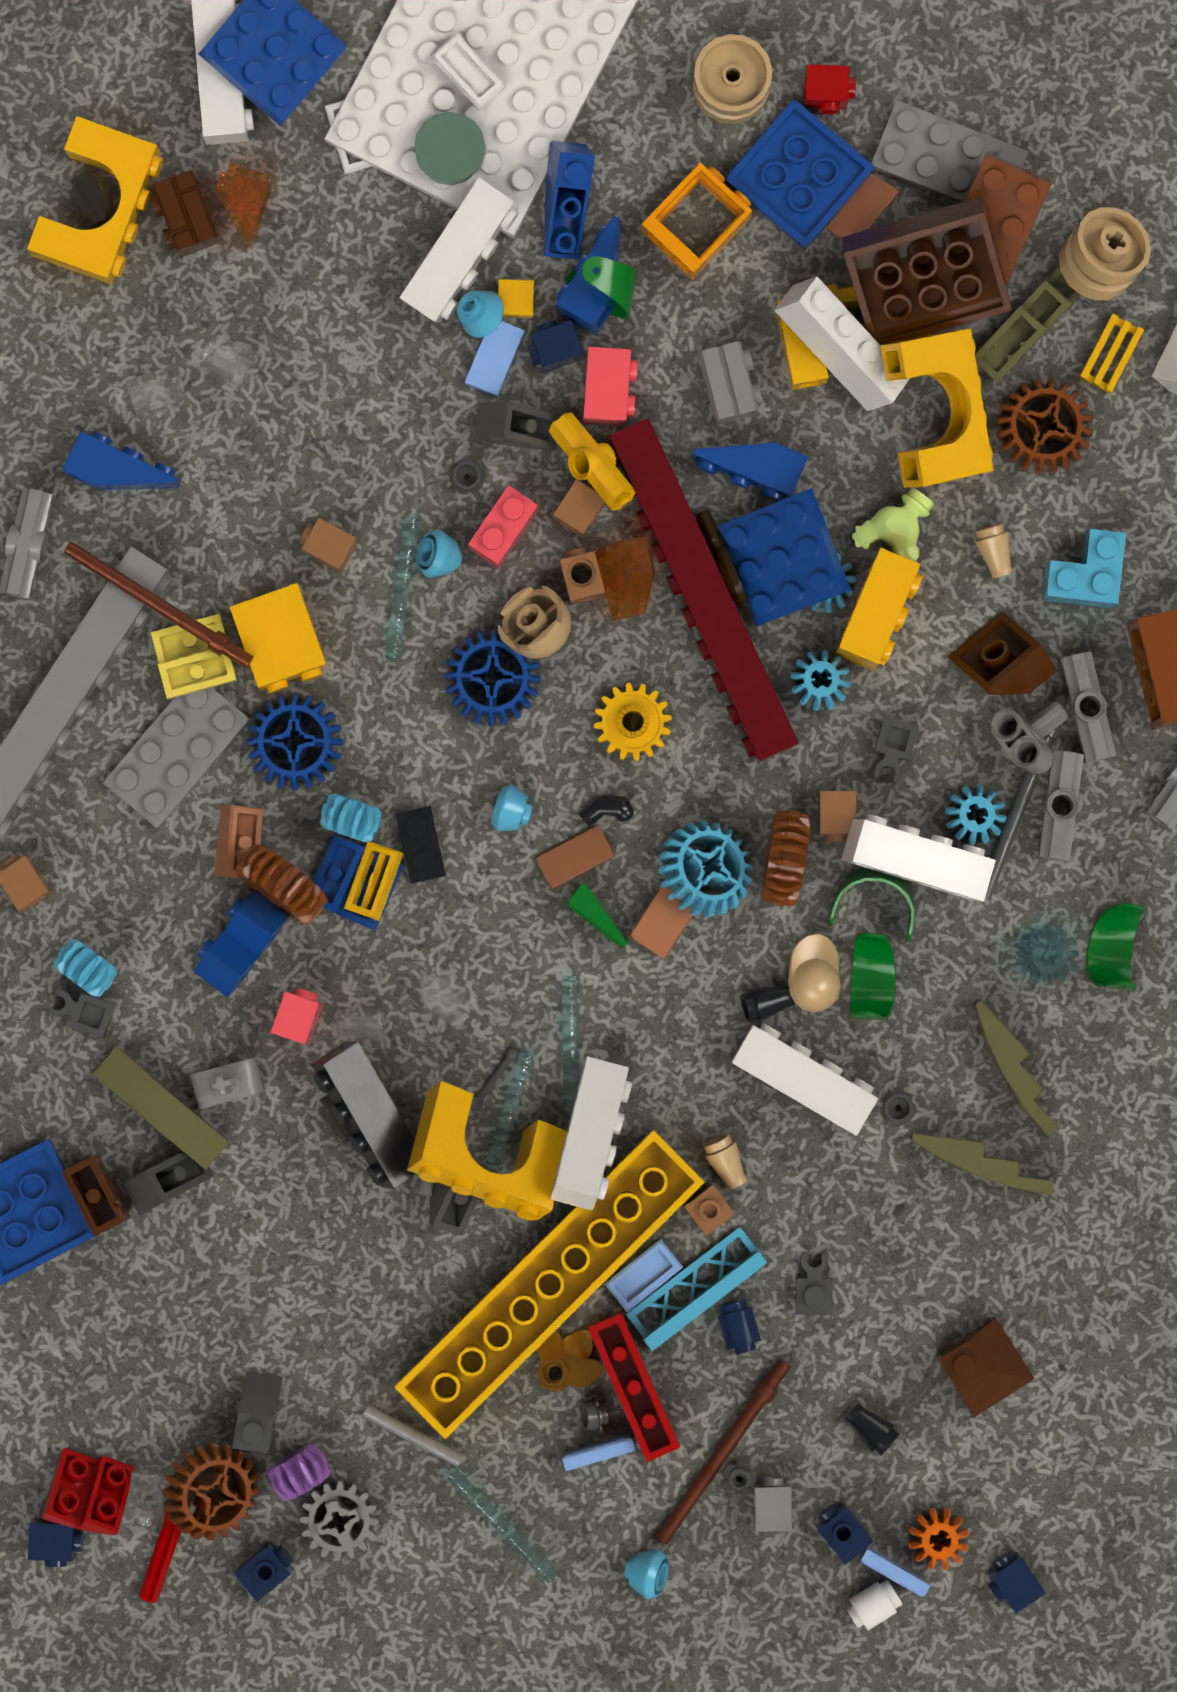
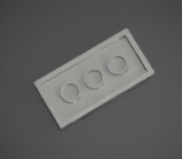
(936, 152)
(176, 753)

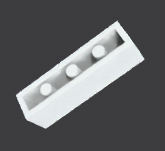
(221, 103)
(459, 251)
(839, 342)
(918, 859)
(804, 1079)
(590, 1134)

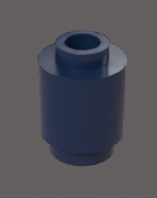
(739, 1327)

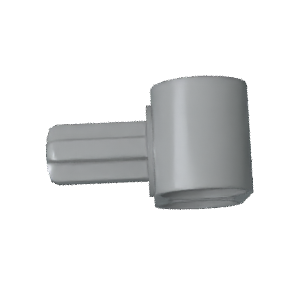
(1028, 736)
(227, 1083)

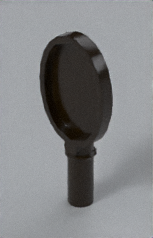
(721, 556)

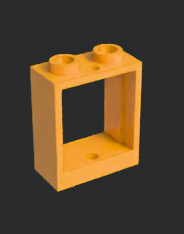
(671, 245)

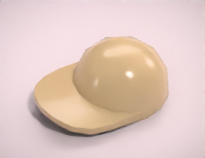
(814, 973)

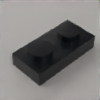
(420, 844)

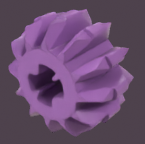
(298, 1472)

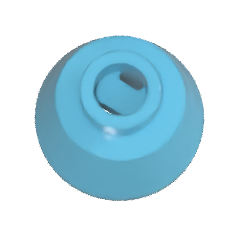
(480, 312)
(438, 554)
(511, 809)
(648, 1573)

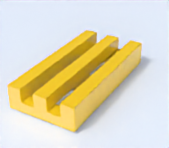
(1125, 327)
(385, 885)

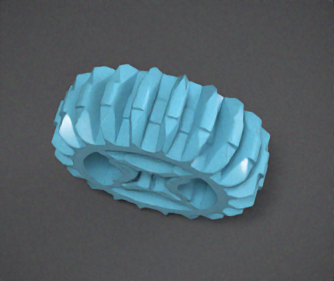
(728, 880)

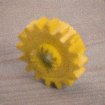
(637, 703)

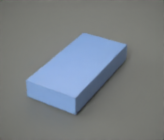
(494, 359)
(643, 1275)
(598, 1452)
(894, 1571)

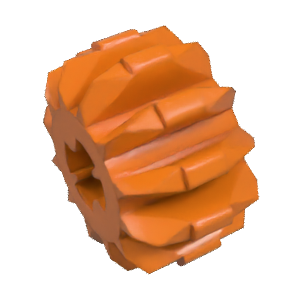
(933, 1527)

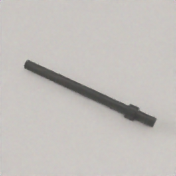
(1017, 809)

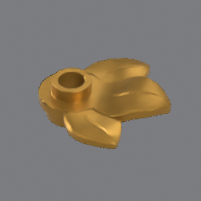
(572, 1356)

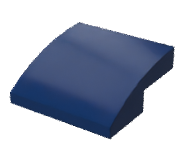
(337, 875)

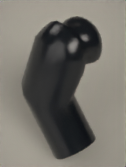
(607, 805)

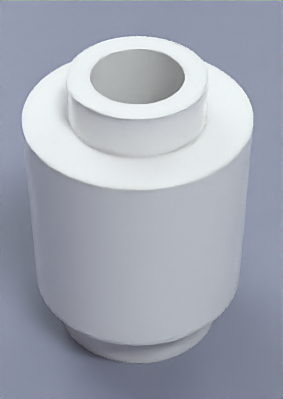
(874, 1605)

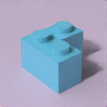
(1095, 580)

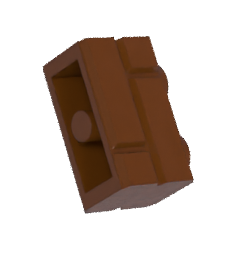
(185, 214)
(96, 1195)

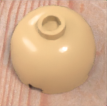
(537, 620)

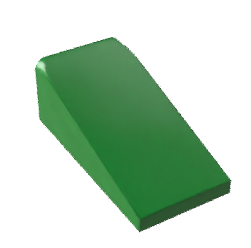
(588, 907)

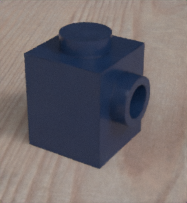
(555, 345)
(843, 1532)
(53, 1542)
(265, 1570)
(1014, 1582)

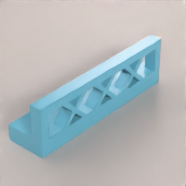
(703, 1300)

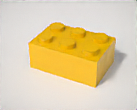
(879, 610)

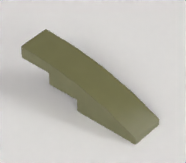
(1026, 326)
(1007, 1056)
(160, 1107)
(970, 1157)

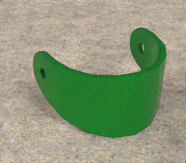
(613, 280)
(865, 874)
(1112, 945)
(872, 978)

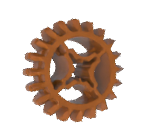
(1059, 432)
(786, 858)
(281, 883)
(216, 1463)

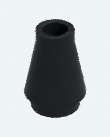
(765, 1002)
(873, 1430)

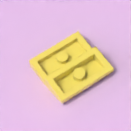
(186, 661)

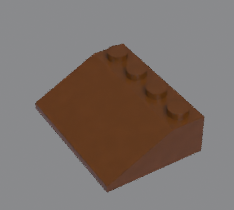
(927, 272)

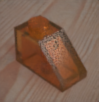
(245, 199)
(626, 576)

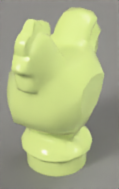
(896, 525)

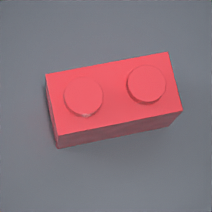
(608, 386)
(503, 527)
(298, 1016)

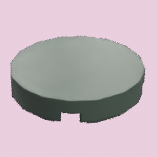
(450, 148)

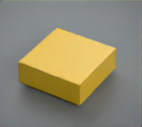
(517, 297)

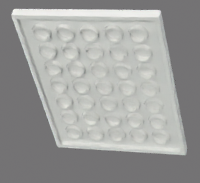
(539, 50)

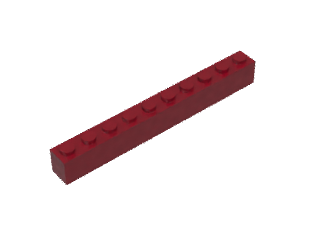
(703, 593)

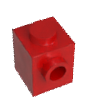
(828, 88)

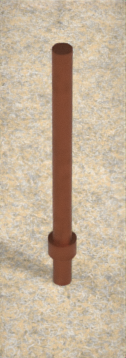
(217, 642)
(763, 1393)

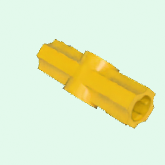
(591, 461)

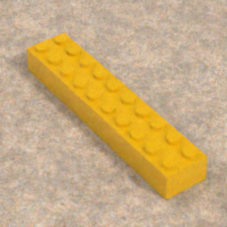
(548, 1285)

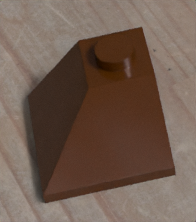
(1004, 658)
(984, 1367)

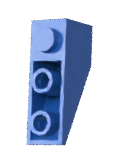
(566, 198)
(579, 299)
(762, 465)
(108, 468)

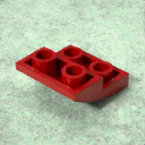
(88, 1492)

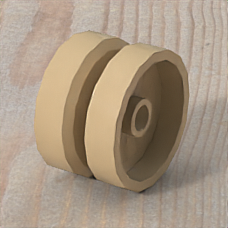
(729, 100)
(1104, 253)

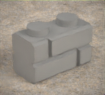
(729, 383)

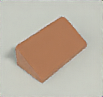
(863, 208)
(237, 832)
(575, 857)
(661, 924)

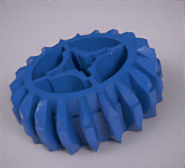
(491, 708)
(294, 759)

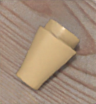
(995, 549)
(725, 1159)

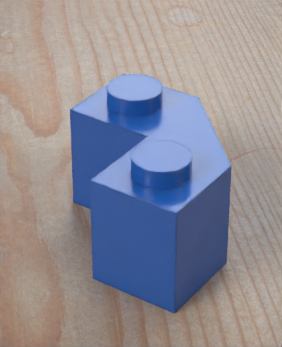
(235, 951)

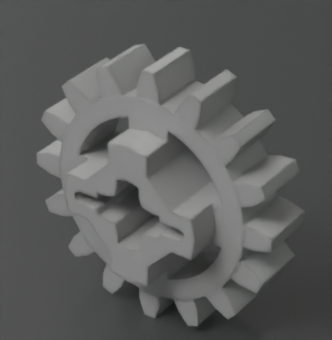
(334, 1504)

